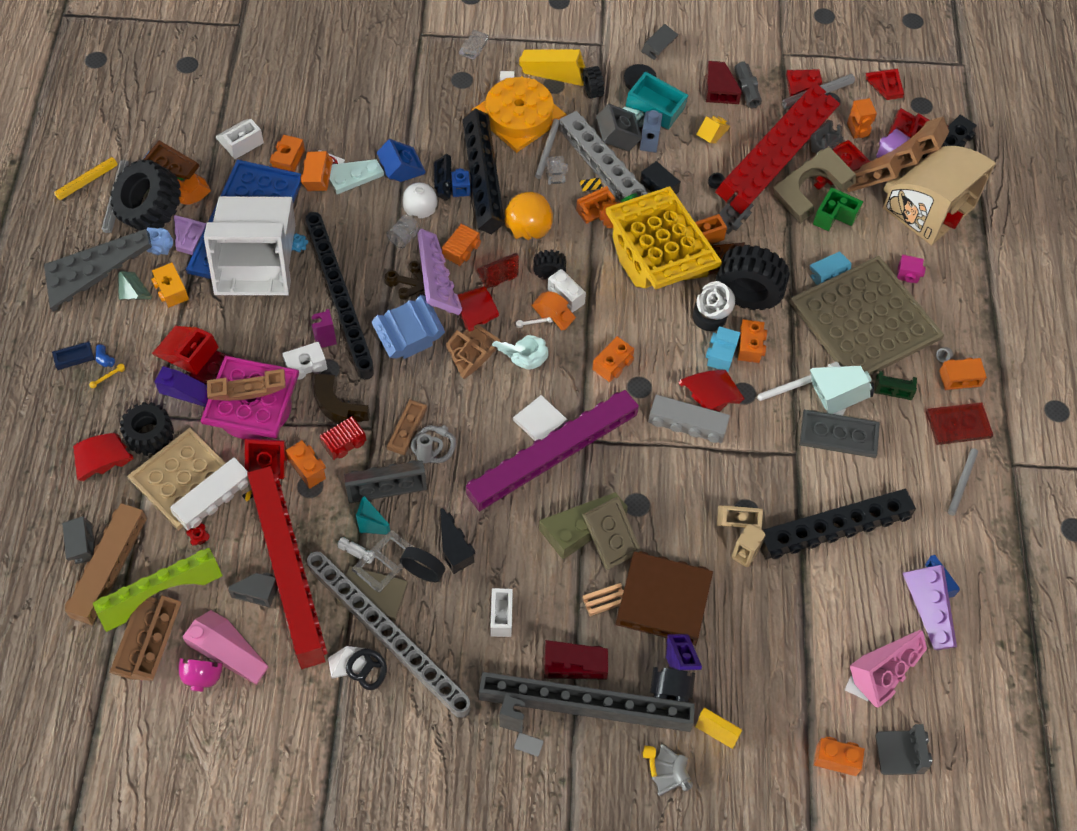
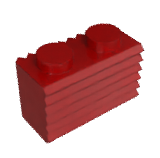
(343, 438)

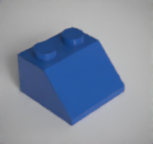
(400, 161)

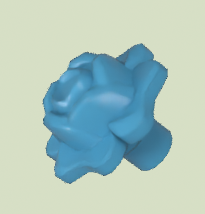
(299, 243)

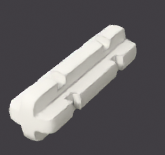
(353, 549)

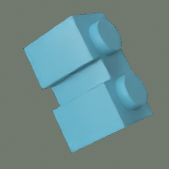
(723, 348)

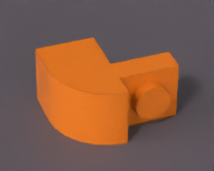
(193, 189)
(554, 306)

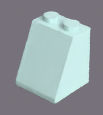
(840, 386)

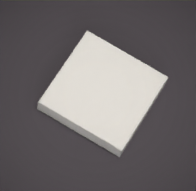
(539, 419)

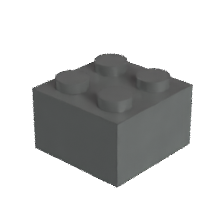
(618, 127)

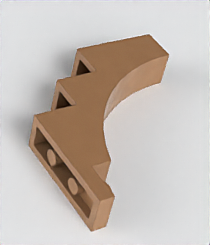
(908, 154)

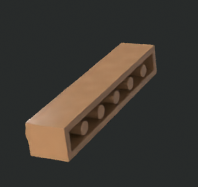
(106, 563)

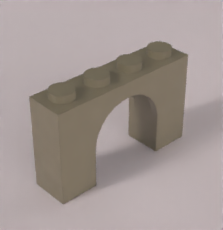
(824, 164)

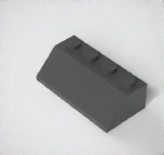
(385, 481)

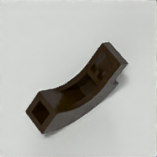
(331, 406)

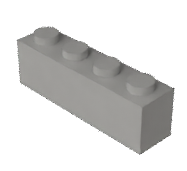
(688, 419)

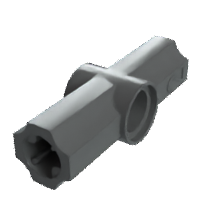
(748, 84)

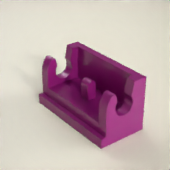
(324, 330)

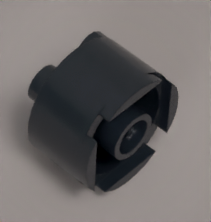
(672, 684)

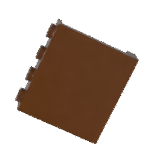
(664, 596)

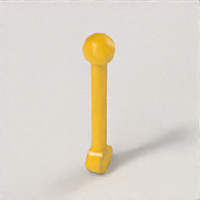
(120, 367)

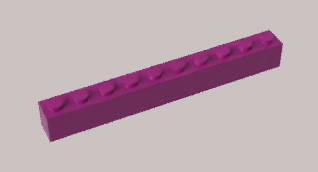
(551, 450)

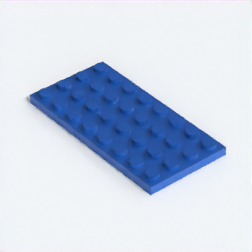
(247, 181)

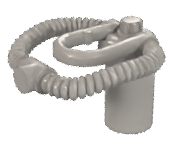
(425, 444)

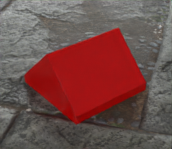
(266, 453)

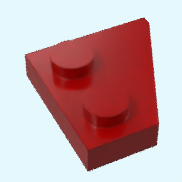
(886, 83)

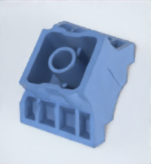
(408, 328)

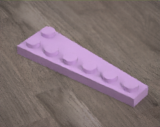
(435, 275)

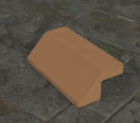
(145, 639)

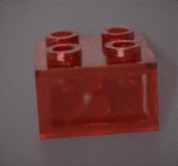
(499, 271)

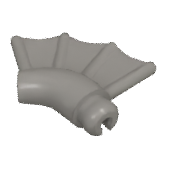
(671, 771)

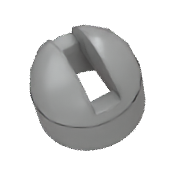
(941, 353)

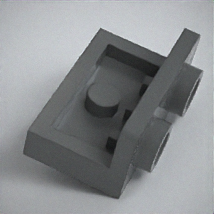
(732, 217)

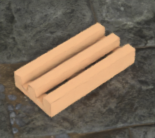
(618, 587)

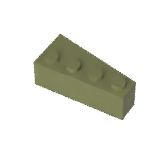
(568, 529)

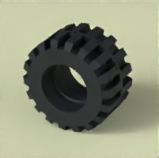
(140, 417)

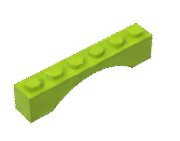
(118, 606)

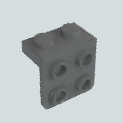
(903, 751)

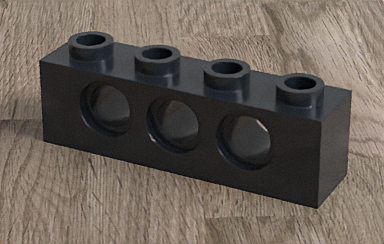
(959, 133)

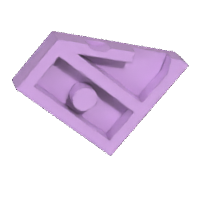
(187, 234)

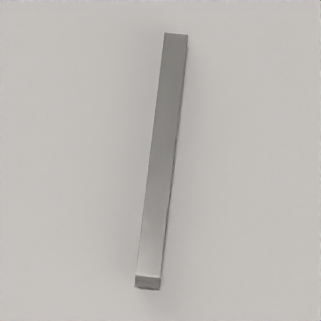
(390, 642)

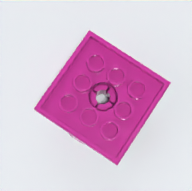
(249, 418)

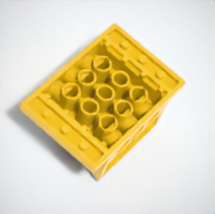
(660, 240)

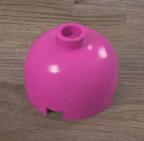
(199, 674)

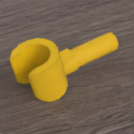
(650, 752)

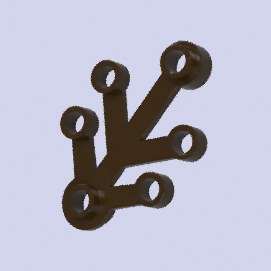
(392, 279)

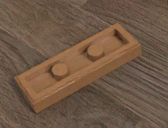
(407, 427)

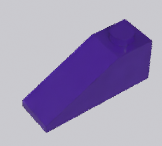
(181, 386)
(681, 653)

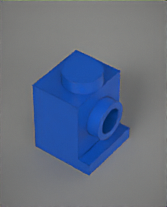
(460, 179)

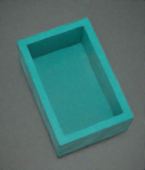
(654, 94)

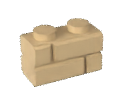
(739, 516)
(748, 545)

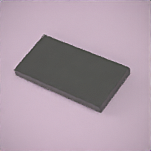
(839, 433)

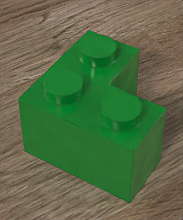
(837, 207)

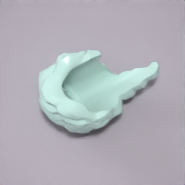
(526, 353)

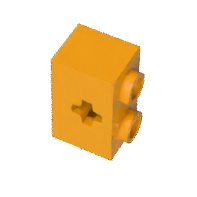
(170, 285)

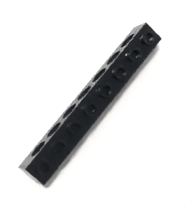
(483, 172)
(899, 501)

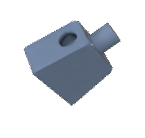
(652, 125)

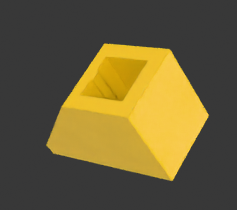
(713, 128)

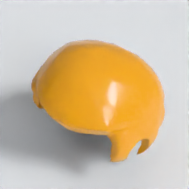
(528, 215)

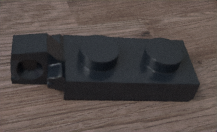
(442, 176)

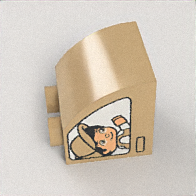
(937, 185)

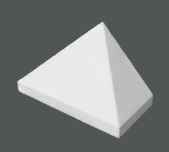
(338, 661)

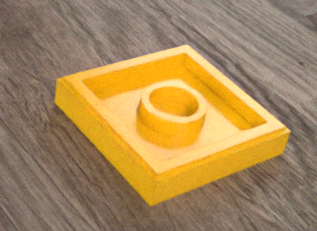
(718, 728)

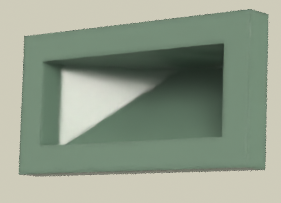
(131, 287)

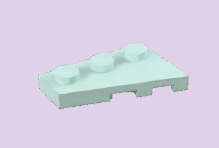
(353, 174)

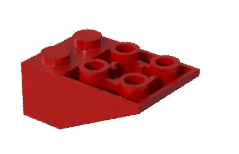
(187, 348)

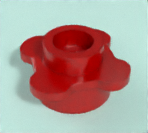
(198, 540)

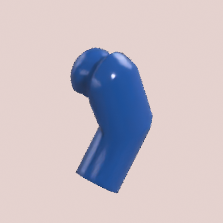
(102, 358)

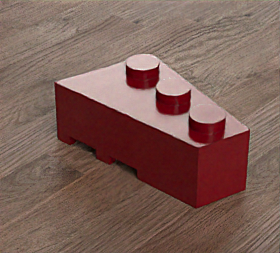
(575, 661)

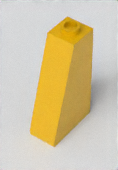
(554, 64)

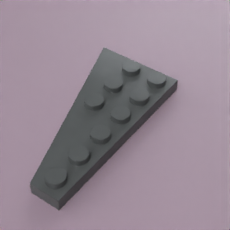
(86, 268)

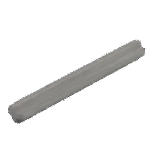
(828, 87)
(109, 218)

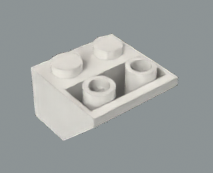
(241, 138)

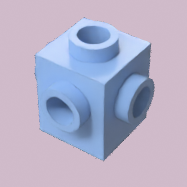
(160, 241)

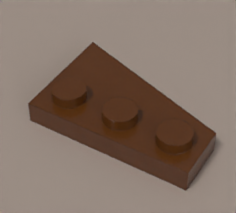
(172, 160)

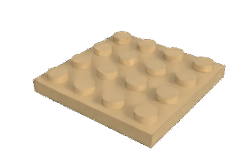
(175, 472)

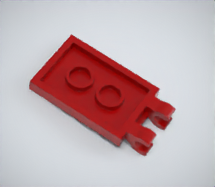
(850, 155)

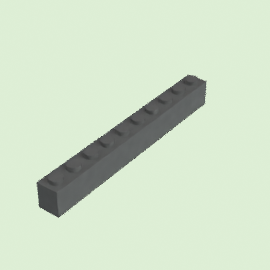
(588, 702)

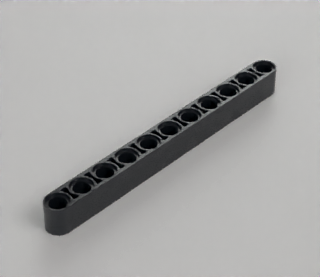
(331, 270)

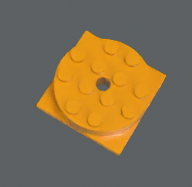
(520, 111)

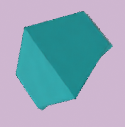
(370, 520)

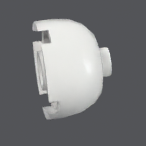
(419, 200)
(716, 300)

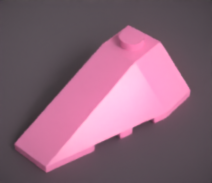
(222, 643)
(885, 667)

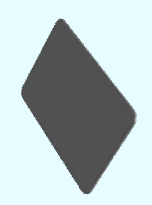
(528, 744)

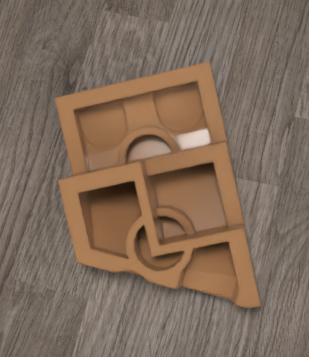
(471, 349)

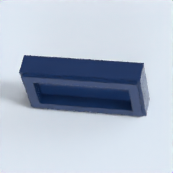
(73, 355)

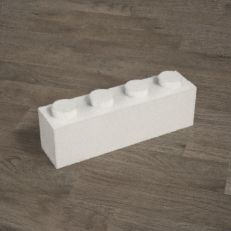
(210, 494)

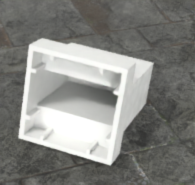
(250, 245)

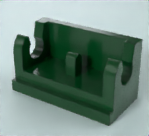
(895, 387)

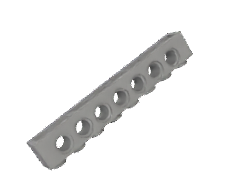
(600, 157)

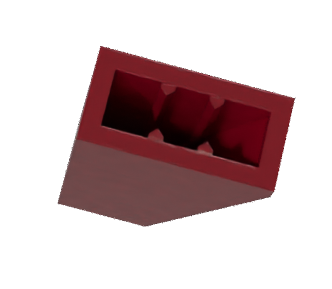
(721, 84)

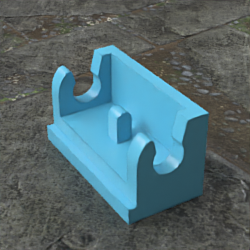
(829, 267)

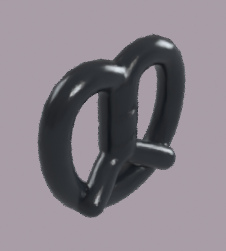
(367, 668)

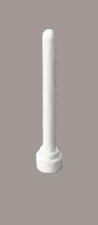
(789, 386)

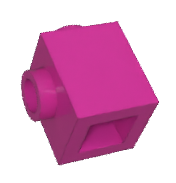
(910, 269)

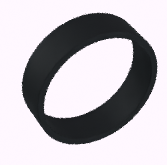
(431, 575)

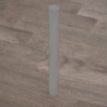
(547, 148)
(962, 482)

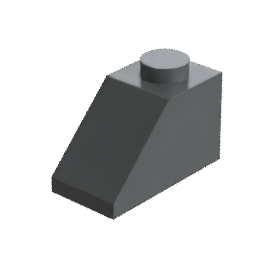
(255, 589)

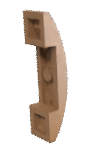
(246, 388)

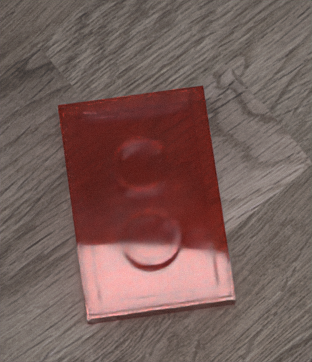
(959, 423)

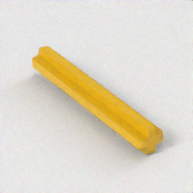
(85, 178)

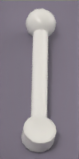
(519, 324)

